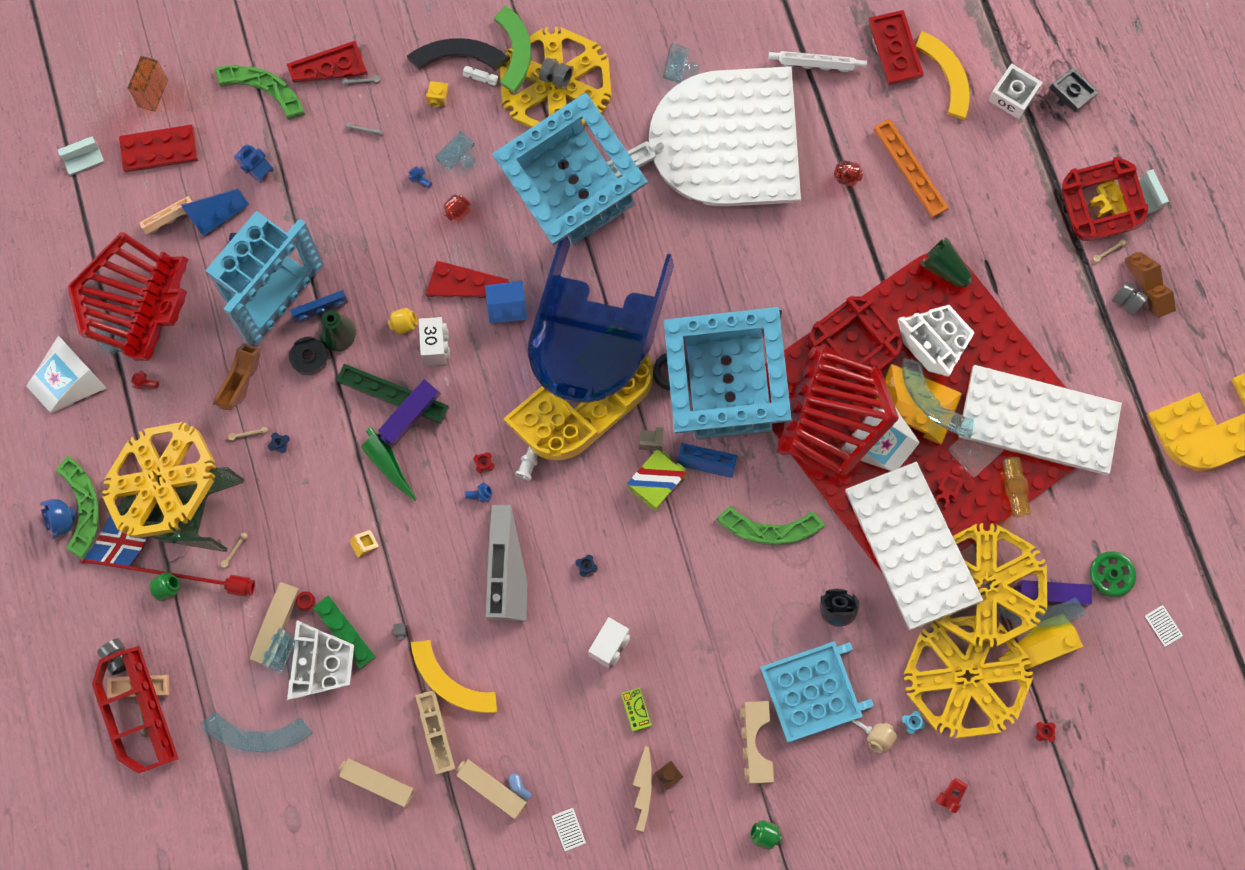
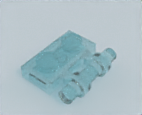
(279, 650)

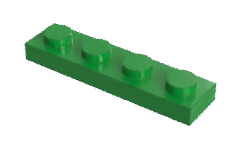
(344, 630)

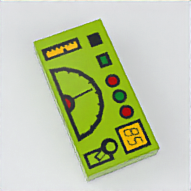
(636, 709)

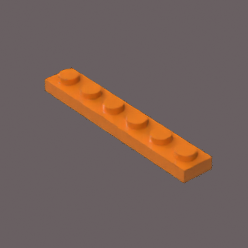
(910, 168)

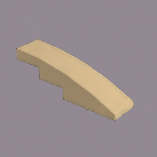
(276, 617)
(435, 732)
(643, 782)

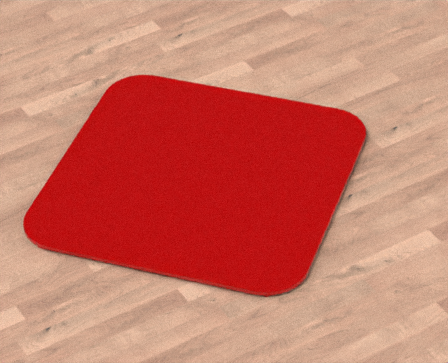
(994, 345)

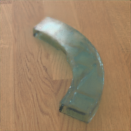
(929, 404)
(1054, 615)
(256, 741)

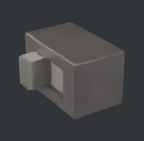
(400, 631)

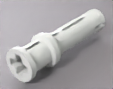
(527, 465)

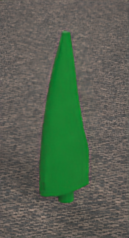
(384, 459)

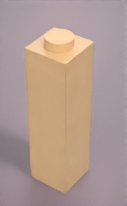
(376, 782)
(491, 788)

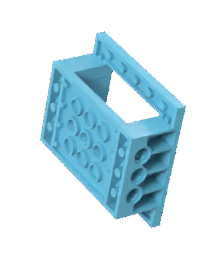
(534, 171)
(250, 263)
(707, 342)

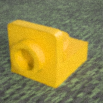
(437, 94)

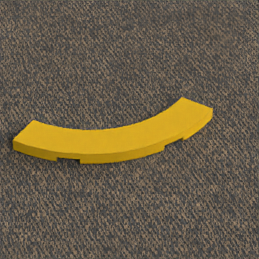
(952, 70)
(447, 688)

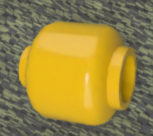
(403, 321)

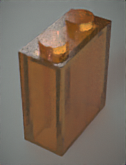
(147, 83)

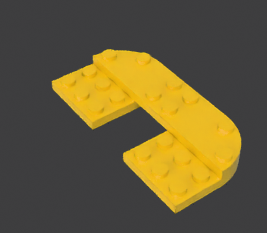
(562, 432)
(1194, 437)

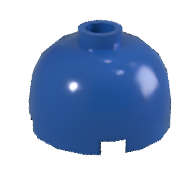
(57, 517)

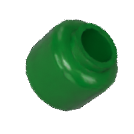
(164, 586)
(765, 834)

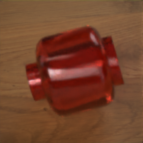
(848, 173)
(456, 207)

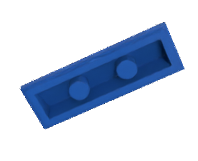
(707, 460)

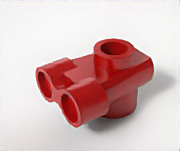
(952, 799)

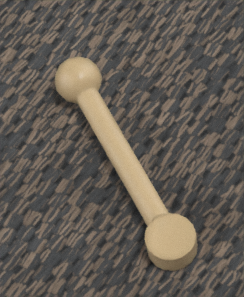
(1097, 258)
(232, 437)
(225, 563)

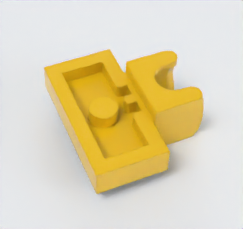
(1109, 199)

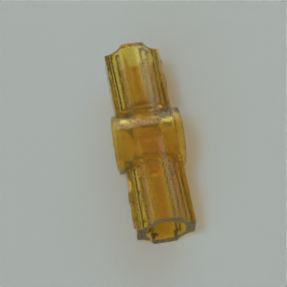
(1016, 487)

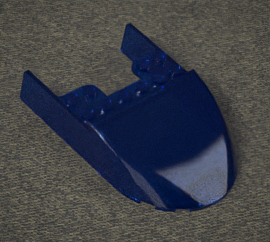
(590, 347)

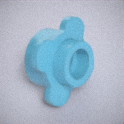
(919, 724)

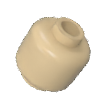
(881, 737)

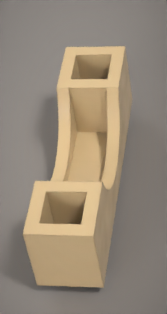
(758, 768)

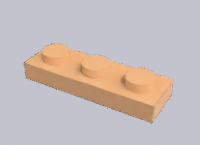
(163, 217)
(120, 685)

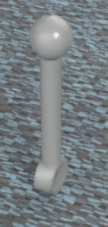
(376, 79)
(349, 126)

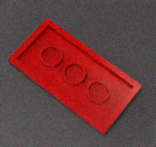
(896, 47)
(158, 148)

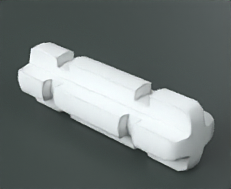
(479, 75)

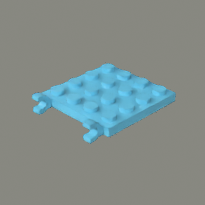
(812, 691)

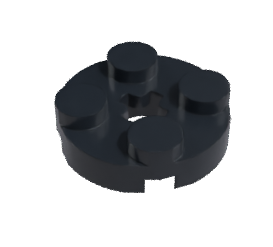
(317, 361)

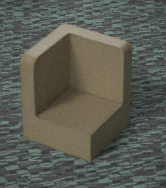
(651, 439)

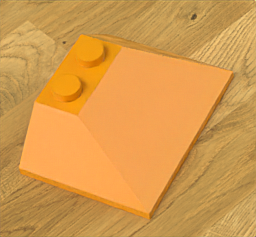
(911, 412)

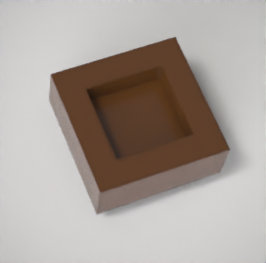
(669, 774)

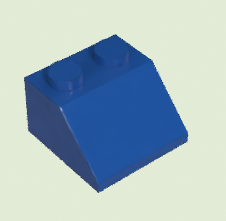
(506, 302)

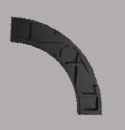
(458, 48)

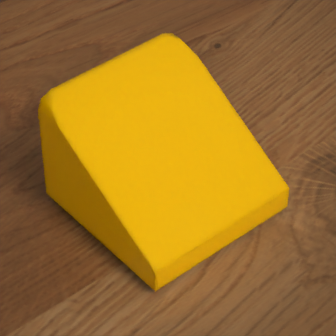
(363, 543)

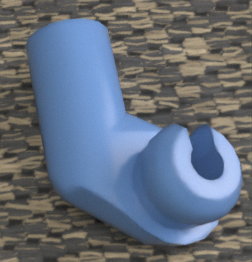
(516, 787)

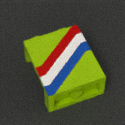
(656, 479)

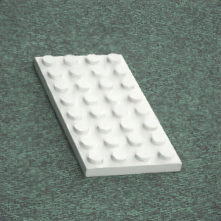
(1042, 420)
(913, 546)

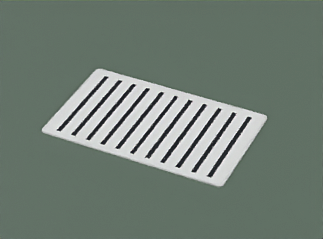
(1163, 625)
(568, 829)

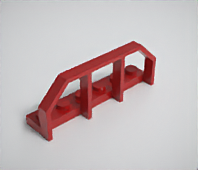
(148, 704)

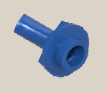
(416, 174)
(483, 494)

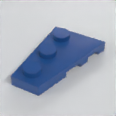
(214, 210)

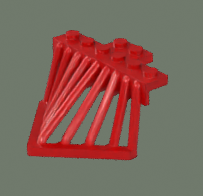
(157, 308)
(808, 399)

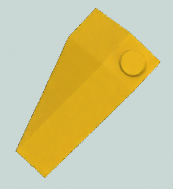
(1047, 644)

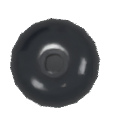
(838, 607)

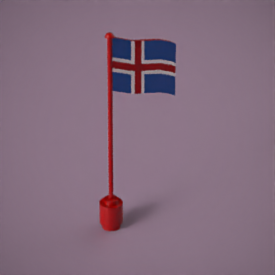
(120, 551)

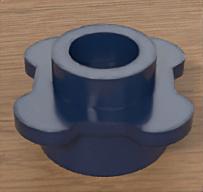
(282, 447)
(591, 566)

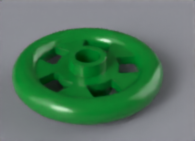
(1097, 578)

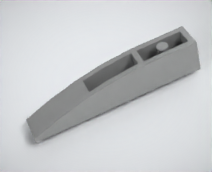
(506, 571)

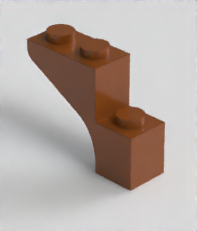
(1149, 277)
(236, 383)

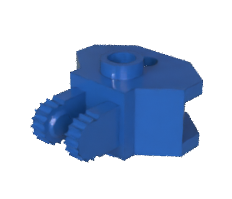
(253, 162)

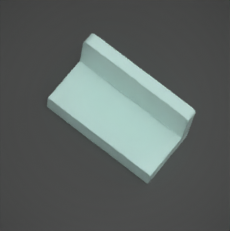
(81, 155)
(1153, 192)

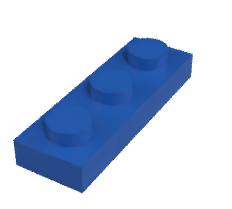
(319, 306)

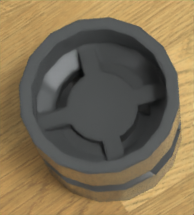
(555, 73)
(1129, 298)
(115, 665)

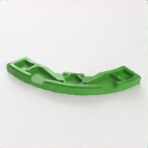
(521, 48)
(264, 81)
(87, 507)
(767, 533)

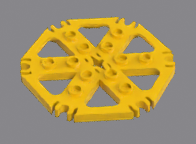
(557, 97)
(170, 476)
(1003, 577)
(960, 694)

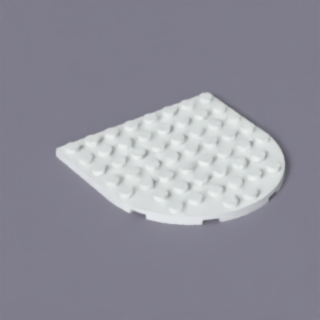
(730, 138)

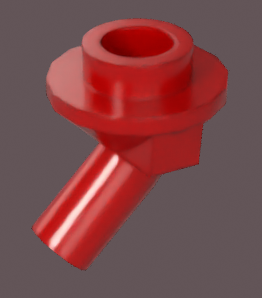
(139, 380)

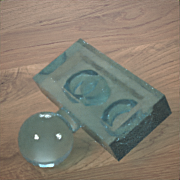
(677, 64)
(456, 151)

